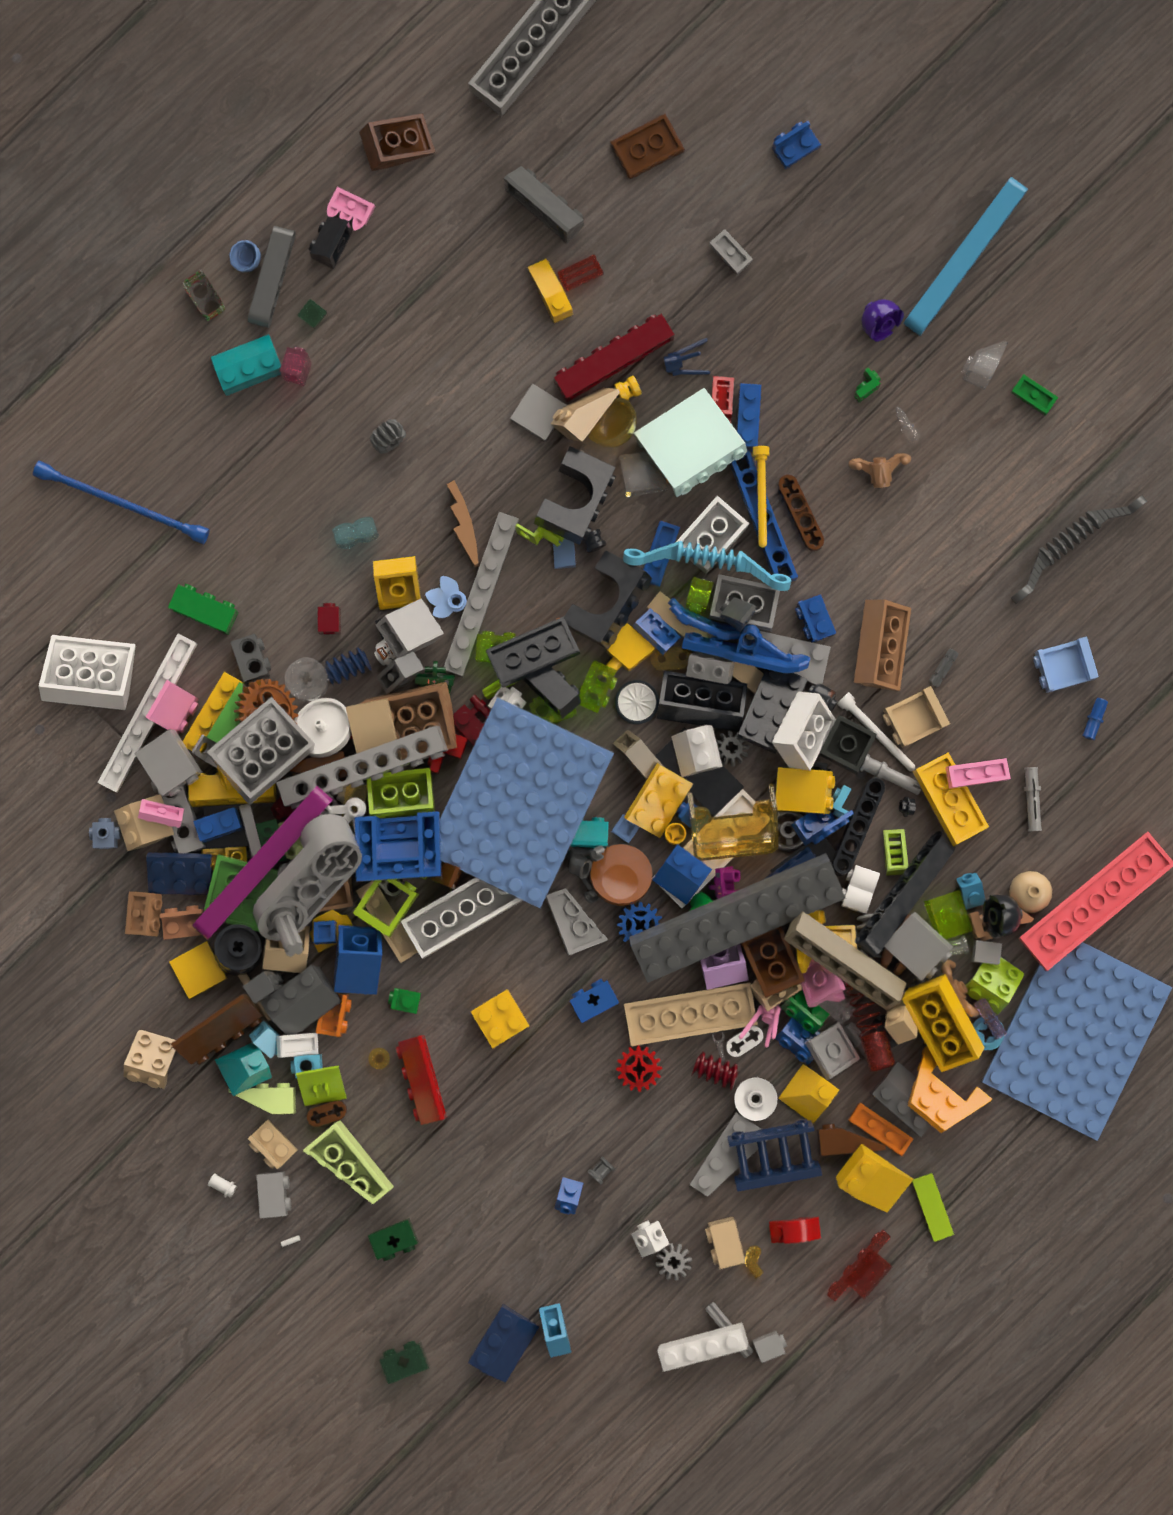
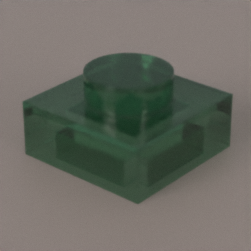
(312, 314)

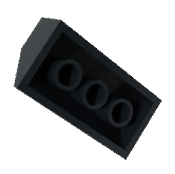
(701, 701)

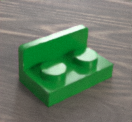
(809, 1017)

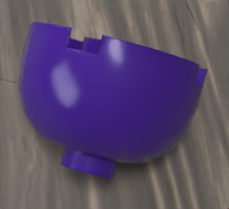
(880, 318)

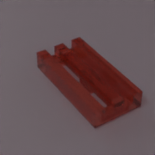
(564, 280)

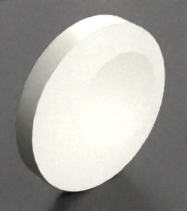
(326, 725)

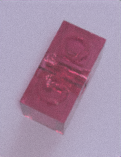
(296, 365)

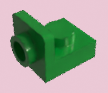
(866, 389)
(404, 1000)

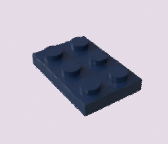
(179, 873)

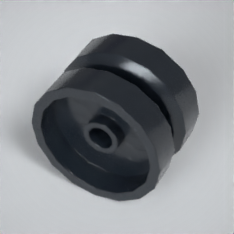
(237, 937)

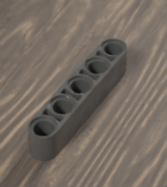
(271, 276)

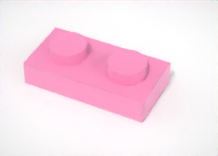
(161, 813)

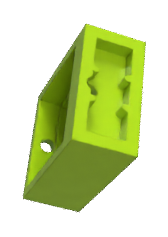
(386, 929)

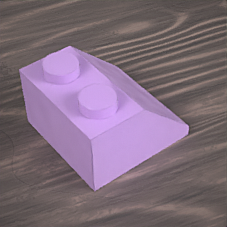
(724, 968)

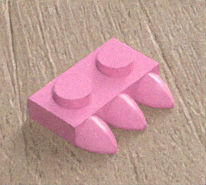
(350, 207)

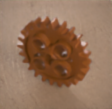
(268, 689)

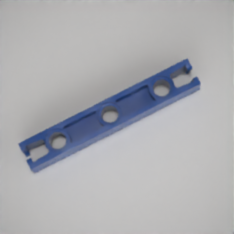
(775, 540)

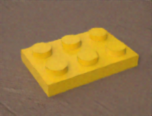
(658, 800)

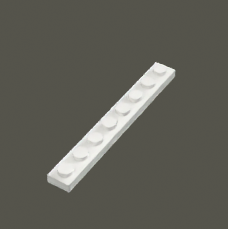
(140, 726)

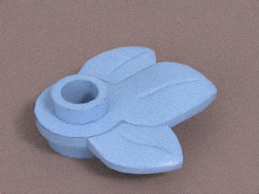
(443, 598)

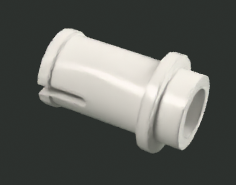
(222, 1185)

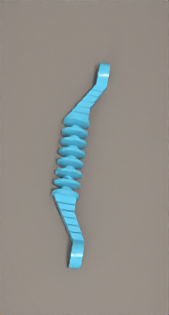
(741, 561)

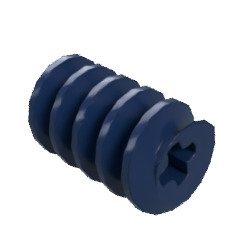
(347, 666)

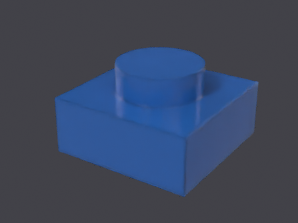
(325, 932)

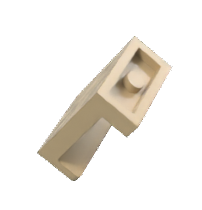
(915, 717)

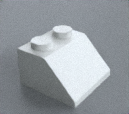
(696, 750)

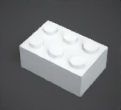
(714, 527)
(803, 730)

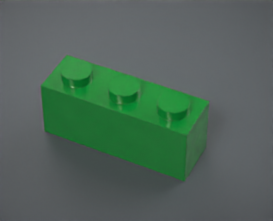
(203, 608)

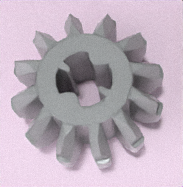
(679, 1256)

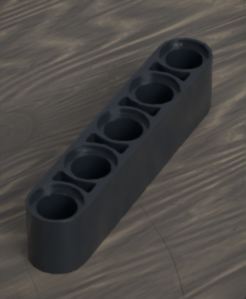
(864, 819)

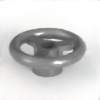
(789, 841)

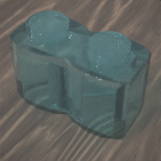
(349, 534)

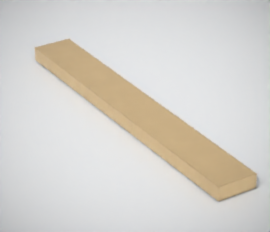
(742, 672)

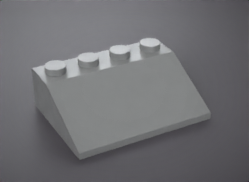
(261, 750)

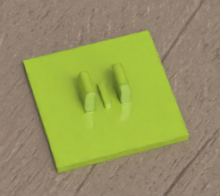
(321, 1085)

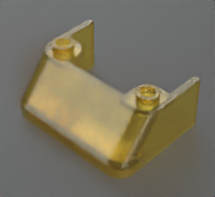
(734, 834)

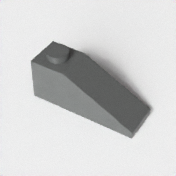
(737, 613)

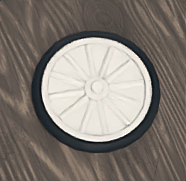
(636, 702)

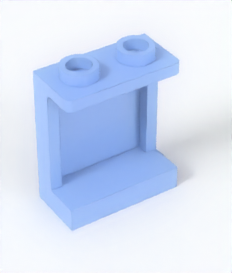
(1065, 665)

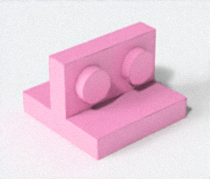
(821, 985)

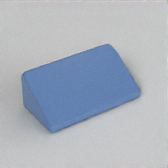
(564, 555)

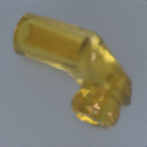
(751, 1260)

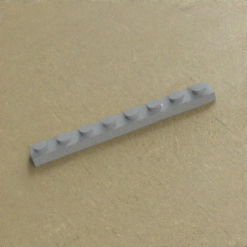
(481, 594)

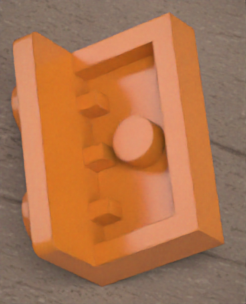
(334, 1022)

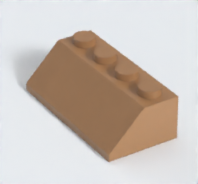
(882, 644)

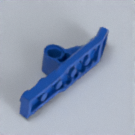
(750, 652)

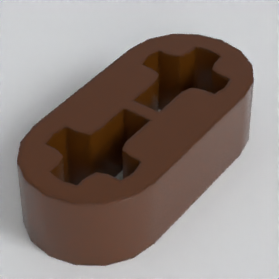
(328, 1118)

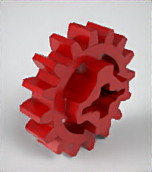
(648, 1068)

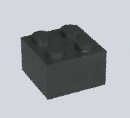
(847, 744)

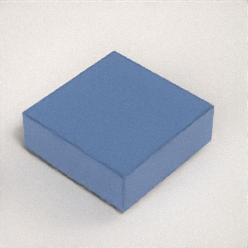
(625, 829)

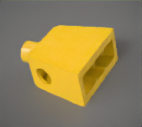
(629, 649)

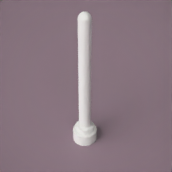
(849, 704)

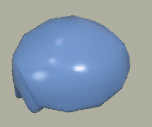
(245, 256)

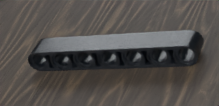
(905, 894)

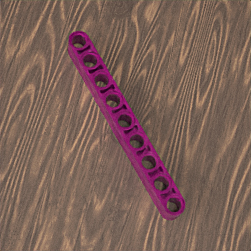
(261, 863)

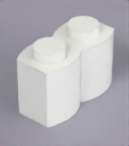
(860, 889)

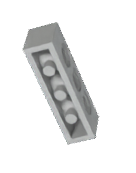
(191, 842)

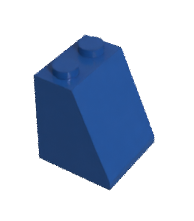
(357, 960)

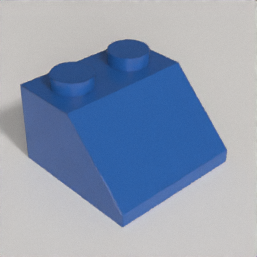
(682, 874)

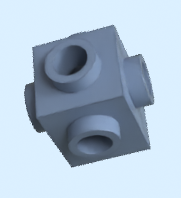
(110, 840)

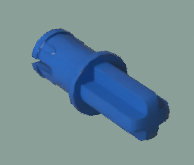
(1095, 718)

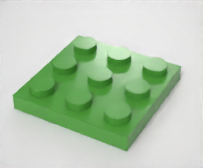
(224, 872)

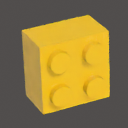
(500, 1018)

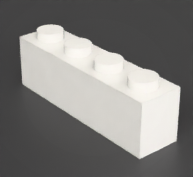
(702, 1347)

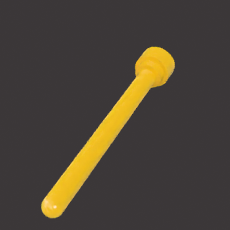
(761, 454)

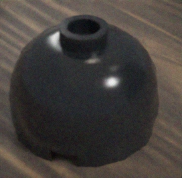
(1002, 915)

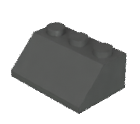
(301, 1001)
(894, 1094)

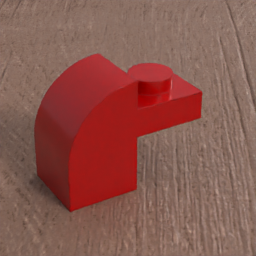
(455, 752)
(795, 1230)

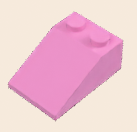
(172, 708)

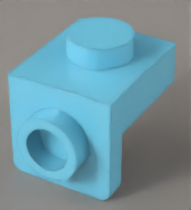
(840, 796)

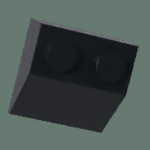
(331, 241)

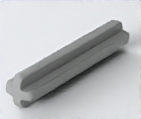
(722, 1321)

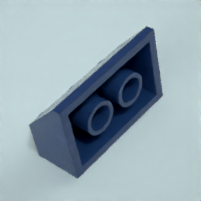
(503, 1343)

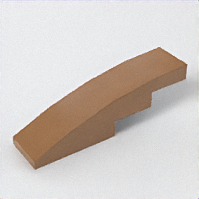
(465, 530)

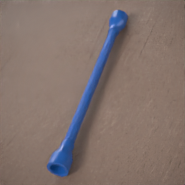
(195, 532)

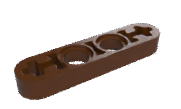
(804, 511)

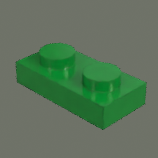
(1034, 394)

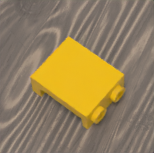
(804, 790)

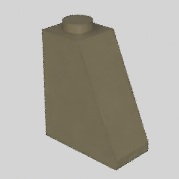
(636, 753)

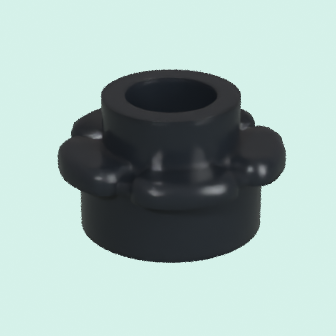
(907, 806)

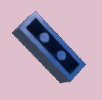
(749, 414)

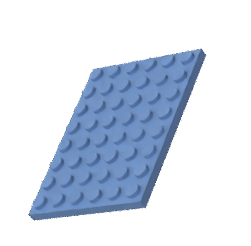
(520, 801)
(1077, 1038)

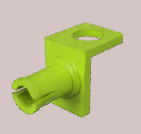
(539, 534)

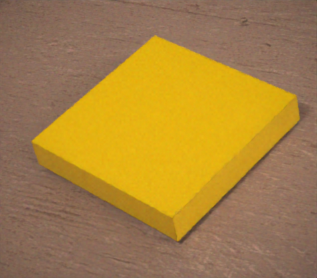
(197, 970)

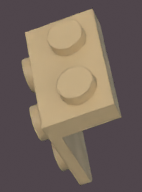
(149, 1059)

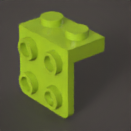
(995, 984)

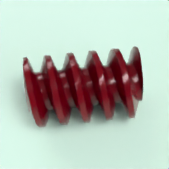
(715, 1070)

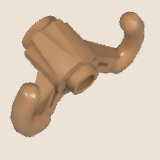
(880, 468)
(959, 988)

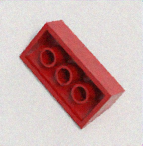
(422, 1080)

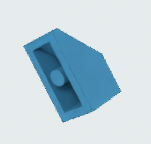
(555, 1330)

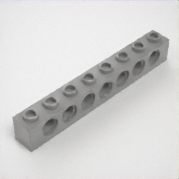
(432, 736)

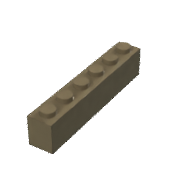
(845, 961)

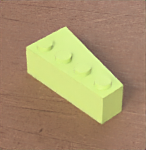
(349, 1162)

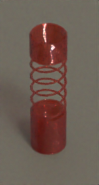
(876, 1044)

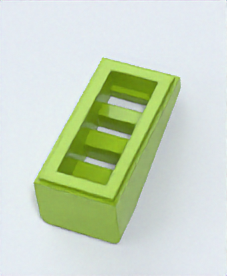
(898, 869)

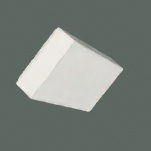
(297, 1045)

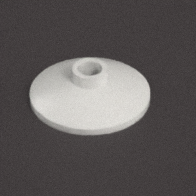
(766, 1103)

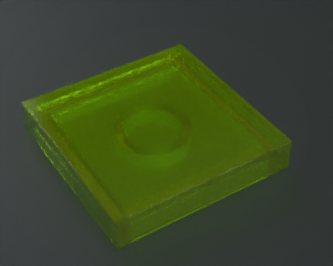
(948, 915)

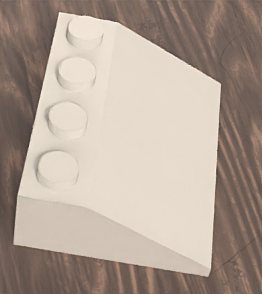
(87, 672)

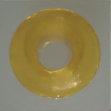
(386, 1058)

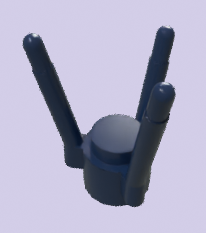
(674, 360)

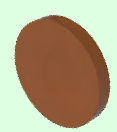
(621, 875)

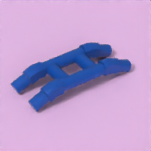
(719, 630)

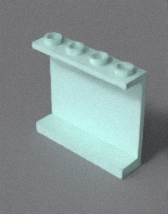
(691, 442)

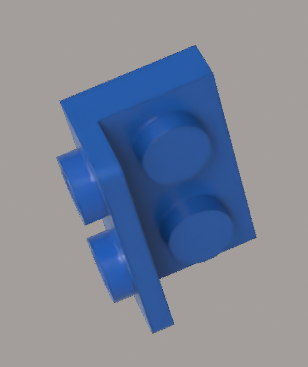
(795, 144)
(816, 619)
(656, 631)
(794, 1037)

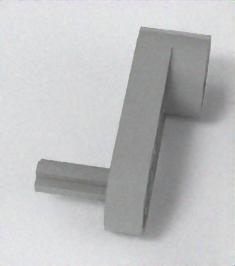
(308, 881)

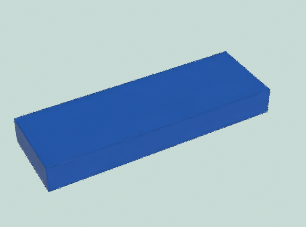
(665, 535)

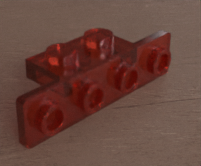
(865, 1271)

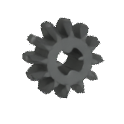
(387, 436)
(736, 743)

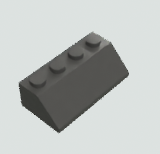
(543, 203)

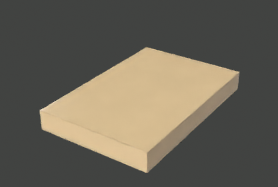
(371, 726)

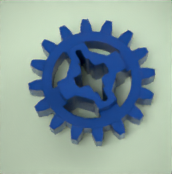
(630, 915)

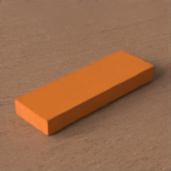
(880, 1129)

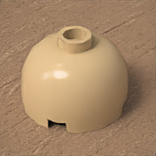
(1031, 891)

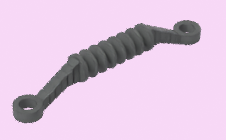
(1095, 519)

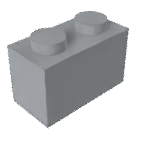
(273, 1195)

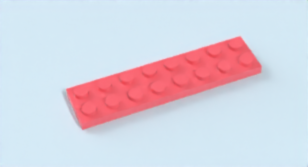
(1096, 901)

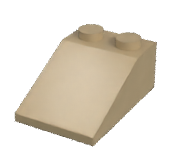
(581, 416)

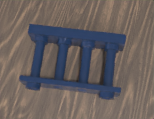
(767, 1175)

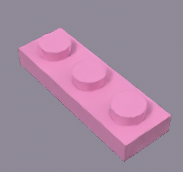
(977, 773)

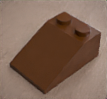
(396, 141)
(773, 962)

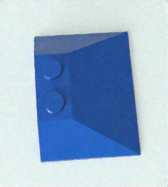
(398, 847)

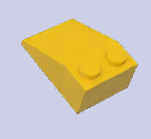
(872, 1179)

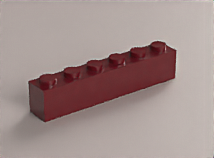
(614, 357)

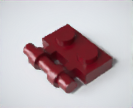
(467, 721)

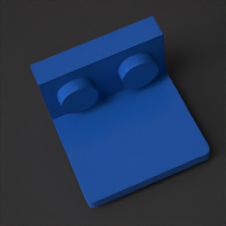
(817, 826)

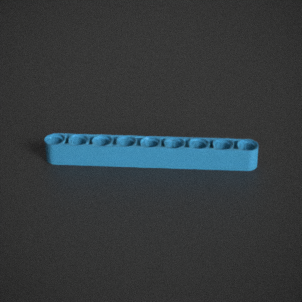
(965, 256)

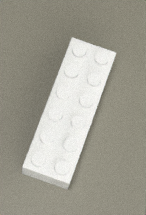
(456, 915)

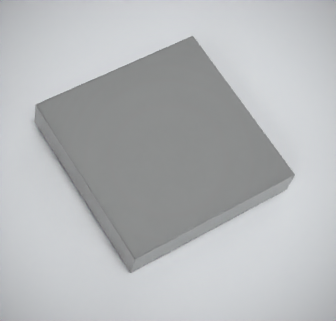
(537, 412)
(832, 1051)

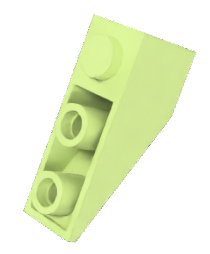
(272, 1099)

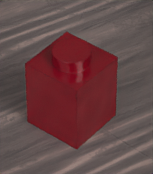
(329, 619)

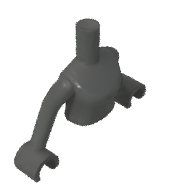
(581, 866)

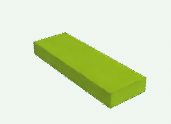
(932, 1207)

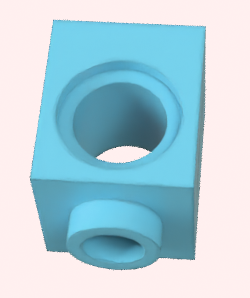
(265, 1038)
(316, 1061)

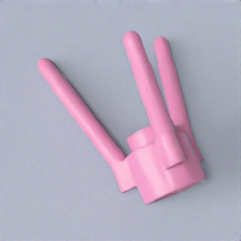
(770, 1017)

